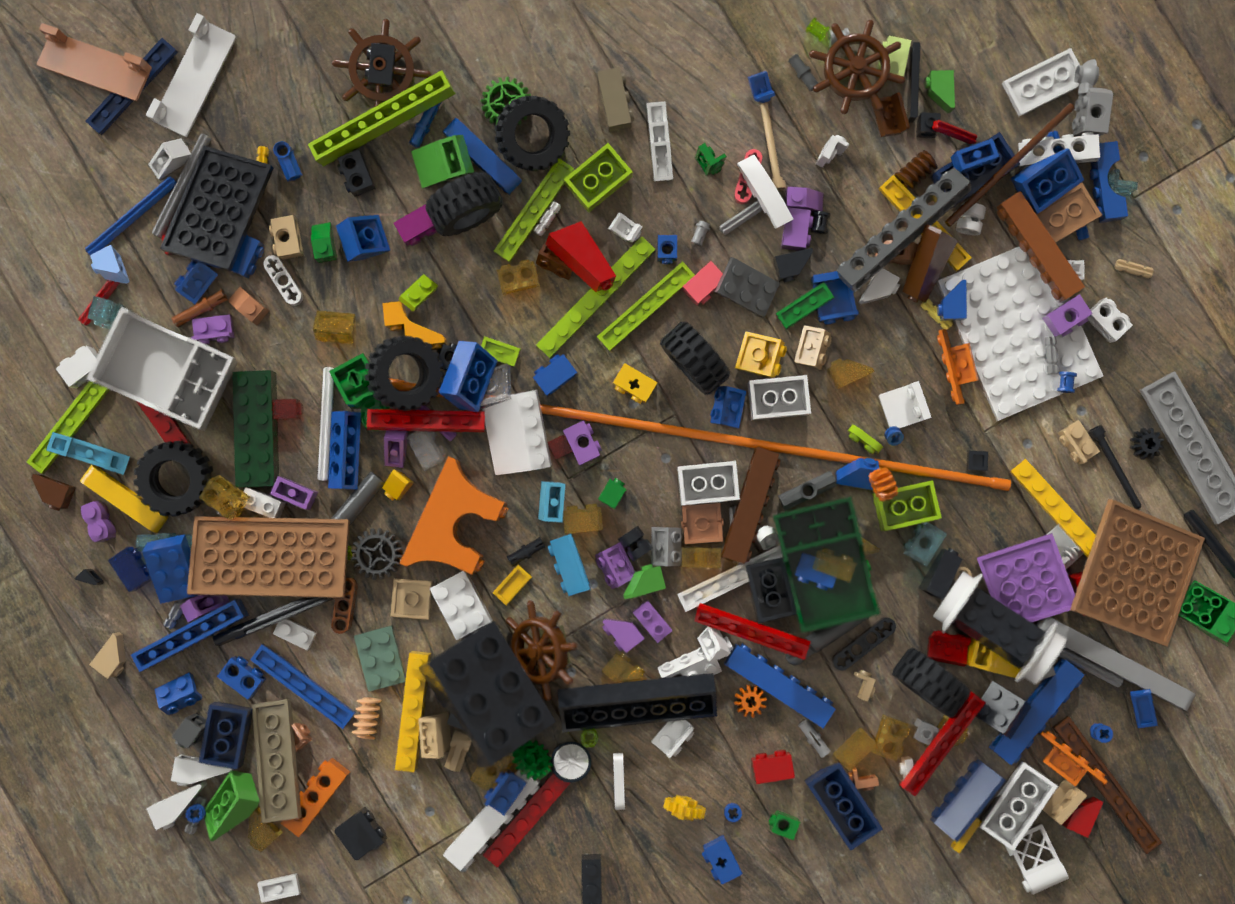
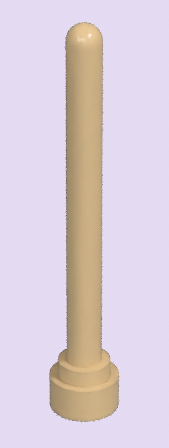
(777, 180)

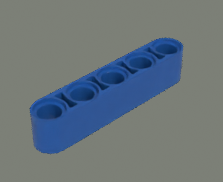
(484, 157)

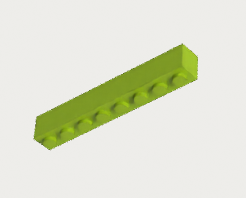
(381, 118)

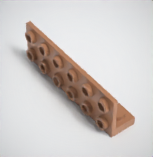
(93, 65)

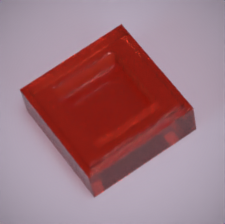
(560, 446)

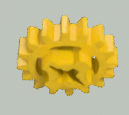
(684, 808)

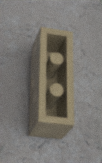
(615, 99)

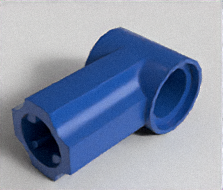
(287, 162)

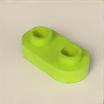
(871, 444)

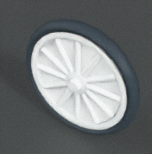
(571, 762)

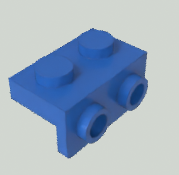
(177, 694)

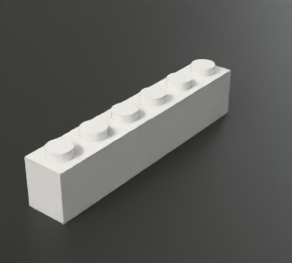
(484, 826)

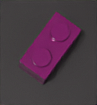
(415, 226)

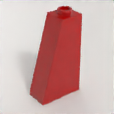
(582, 256)

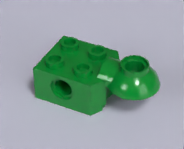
(353, 387)

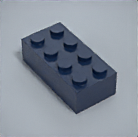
(981, 175)

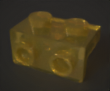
(836, 566)

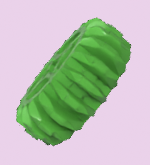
(498, 104)

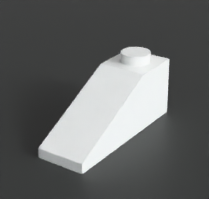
(189, 770)
(170, 809)

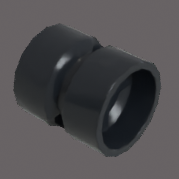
(633, 536)

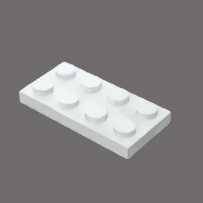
(1042, 82)

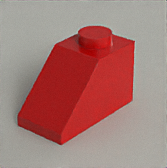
(1084, 816)

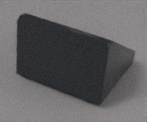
(89, 576)

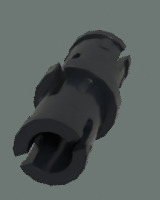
(526, 551)

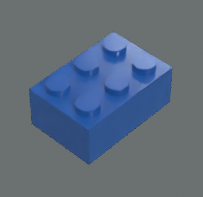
(468, 376)
(169, 567)

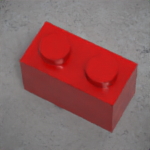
(772, 767)

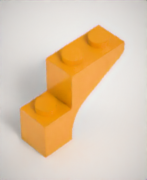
(396, 318)

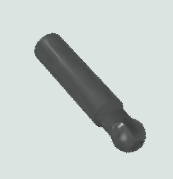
(360, 498)
(823, 637)

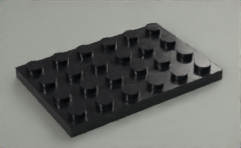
(217, 208)

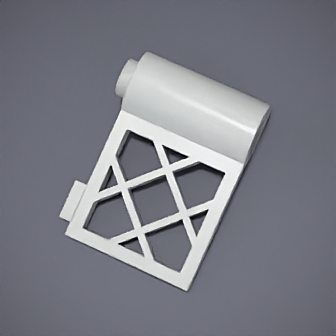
(1042, 875)

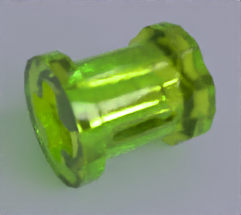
(817, 29)
(590, 743)

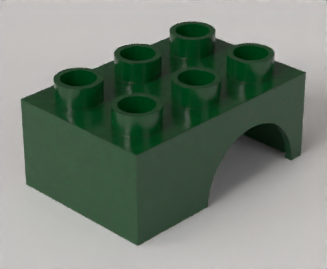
(837, 529)

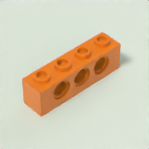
(336, 774)

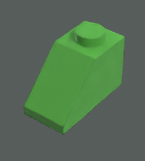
(941, 88)
(645, 581)

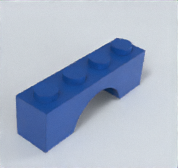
(1111, 205)

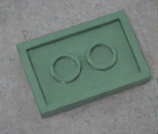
(380, 658)

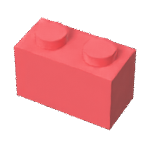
(703, 284)

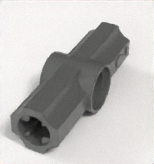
(796, 496)

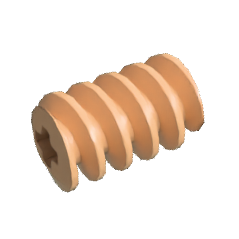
(366, 717)

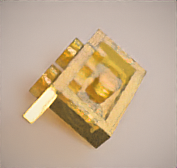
(334, 327)

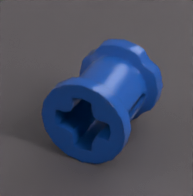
(1067, 382)
(1107, 732)

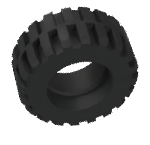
(557, 133)
(464, 204)
(695, 358)
(428, 379)
(149, 483)
(931, 682)

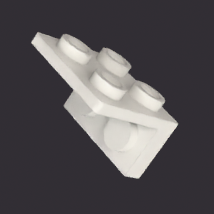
(905, 405)

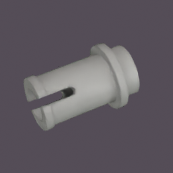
(700, 233)

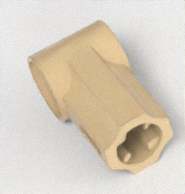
(459, 746)

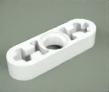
(295, 289)
(619, 781)

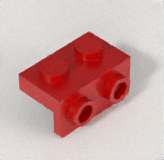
(948, 648)

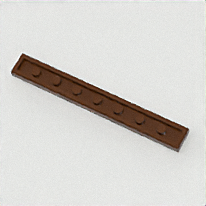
(1112, 790)

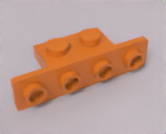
(959, 365)
(1066, 764)

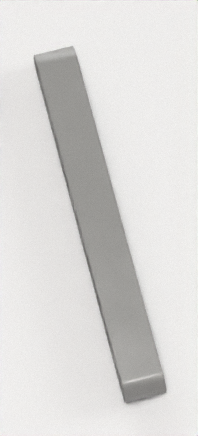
(1121, 665)

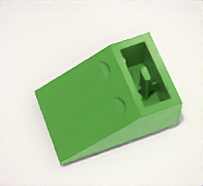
(442, 161)

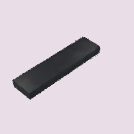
(913, 82)

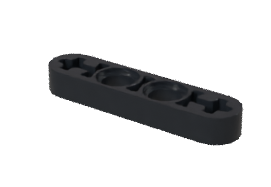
(865, 646)

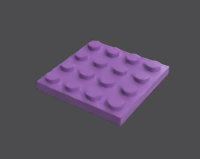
(1029, 578)

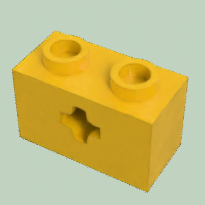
(629, 374)

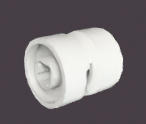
(970, 222)

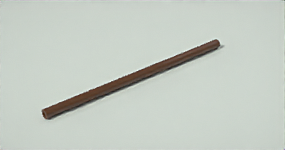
(1009, 165)

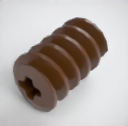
(916, 169)

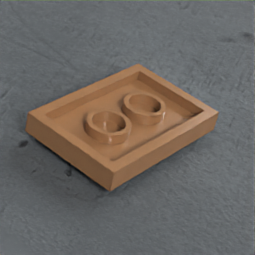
(1069, 213)

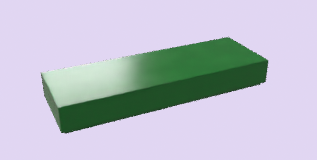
(805, 305)

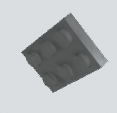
(747, 287)

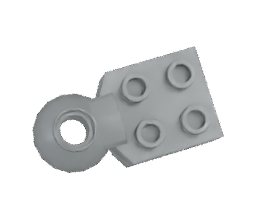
(1093, 104)

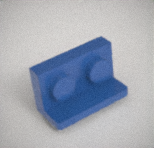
(195, 281)
(728, 406)
(505, 792)

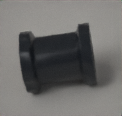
(823, 217)

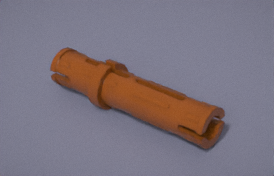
(206, 304)

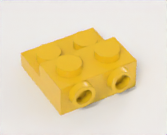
(761, 355)

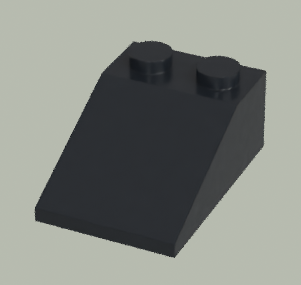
(770, 590)

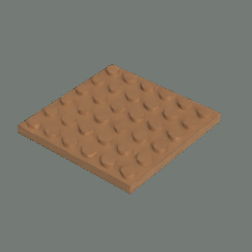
(1137, 573)

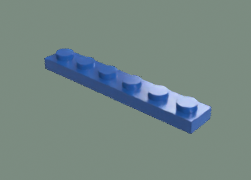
(302, 686)

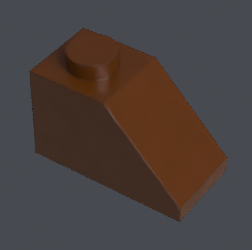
(53, 491)

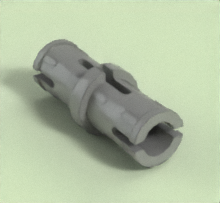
(822, 748)

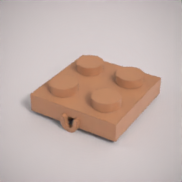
(702, 523)

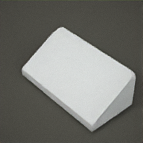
(713, 644)

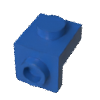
(761, 87)

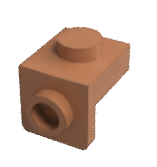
(301, 735)
(864, 782)

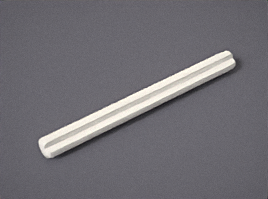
(325, 425)

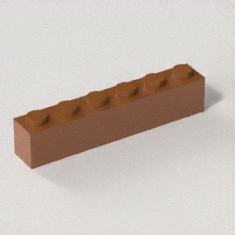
(1040, 247)

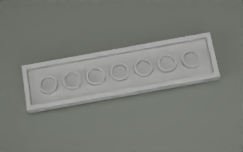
(1192, 445)

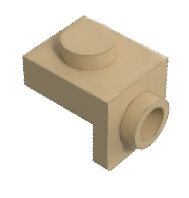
(867, 689)

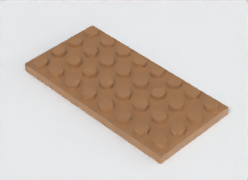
(269, 557)

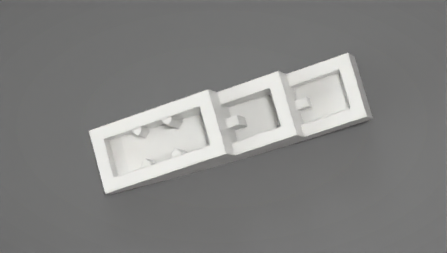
(659, 141)
(765, 191)

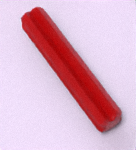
(954, 132)
(105, 292)

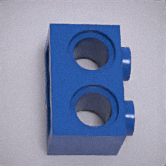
(239, 681)

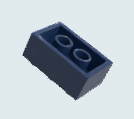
(226, 735)

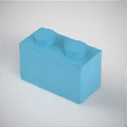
(551, 501)

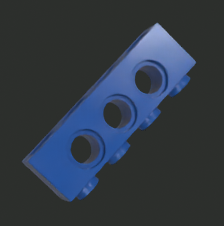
(344, 450)

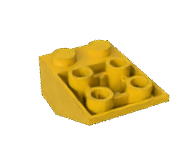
(984, 658)

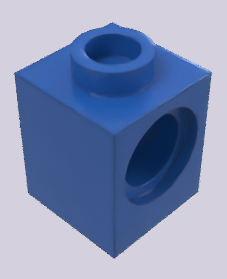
(667, 240)

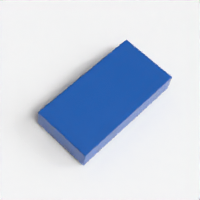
(1144, 708)

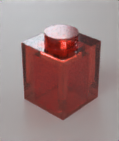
(287, 409)

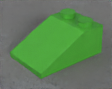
(231, 804)

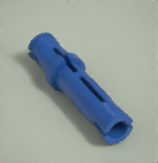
(422, 127)

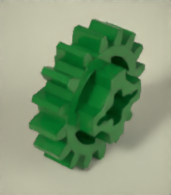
(532, 760)

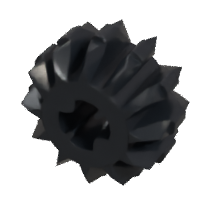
(1151, 438)

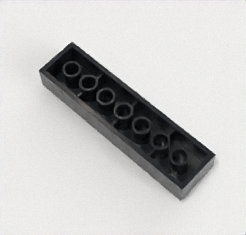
(637, 702)

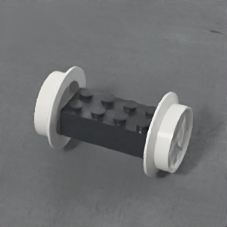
(1000, 629)

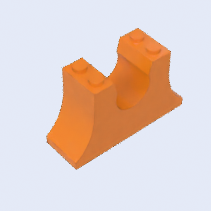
(436, 530)

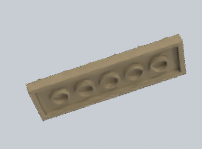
(276, 761)

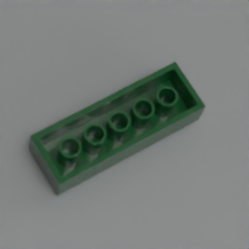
(255, 428)

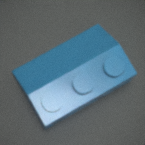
(569, 565)

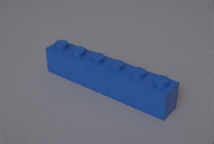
(190, 635)
(780, 686)
(1045, 704)

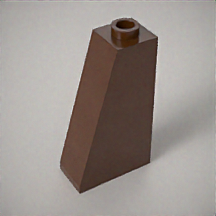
(928, 263)

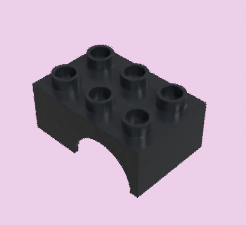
(488, 694)

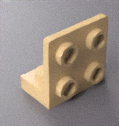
(434, 735)

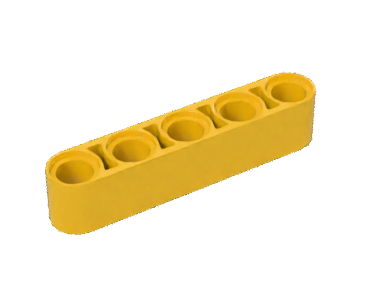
(122, 498)

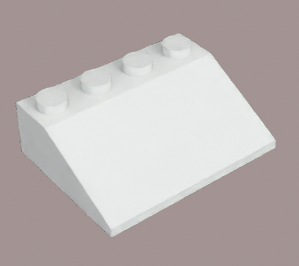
(517, 434)

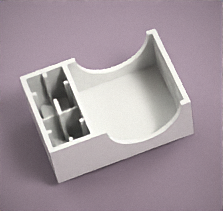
(162, 369)

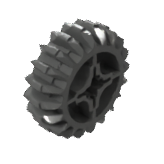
(374, 561)

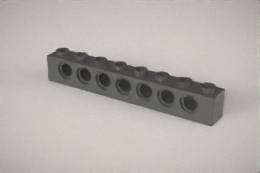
(930, 214)

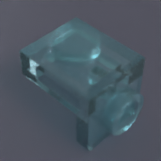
(1123, 188)

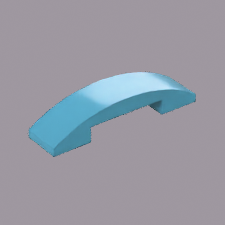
(88, 453)

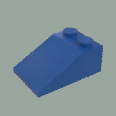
(1048, 179)

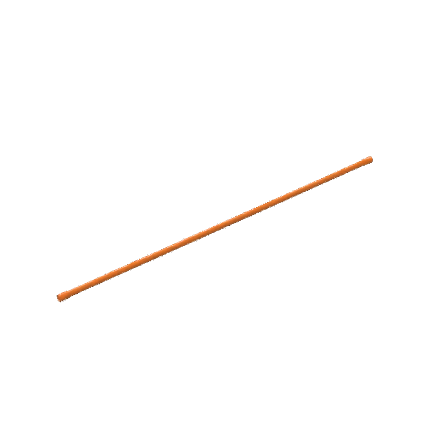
(995, 483)

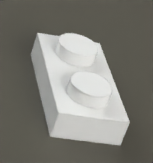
(295, 633)
(279, 888)

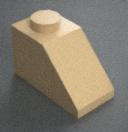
(110, 657)

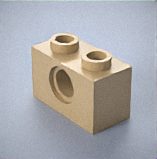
(292, 247)

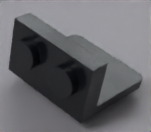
(360, 833)

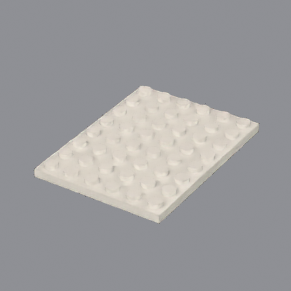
(1009, 334)

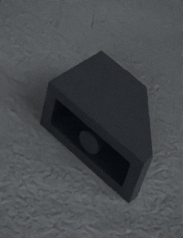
(790, 265)

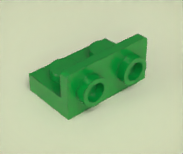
(706, 160)

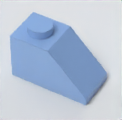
(109, 265)

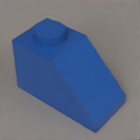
(954, 304)
(857, 473)

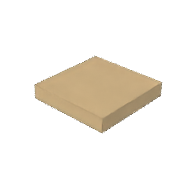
(411, 599)

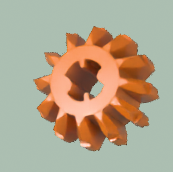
(883, 484)
(756, 697)

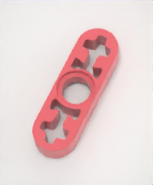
(739, 188)

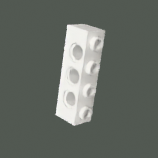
(1088, 140)

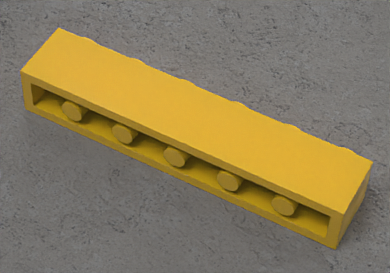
(412, 709)

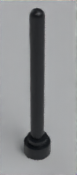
(1098, 434)

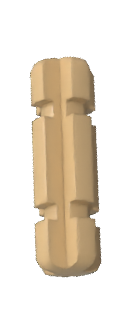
(1133, 268)

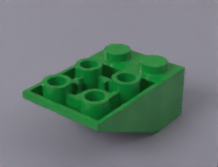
(1209, 612)

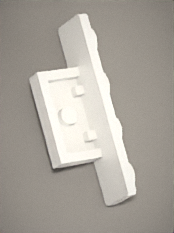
(691, 664)

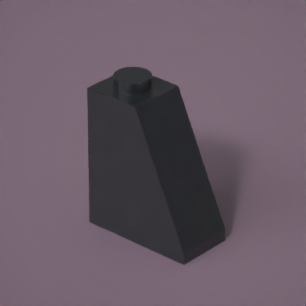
(941, 574)

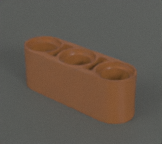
(339, 613)

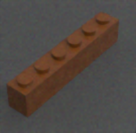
(749, 507)

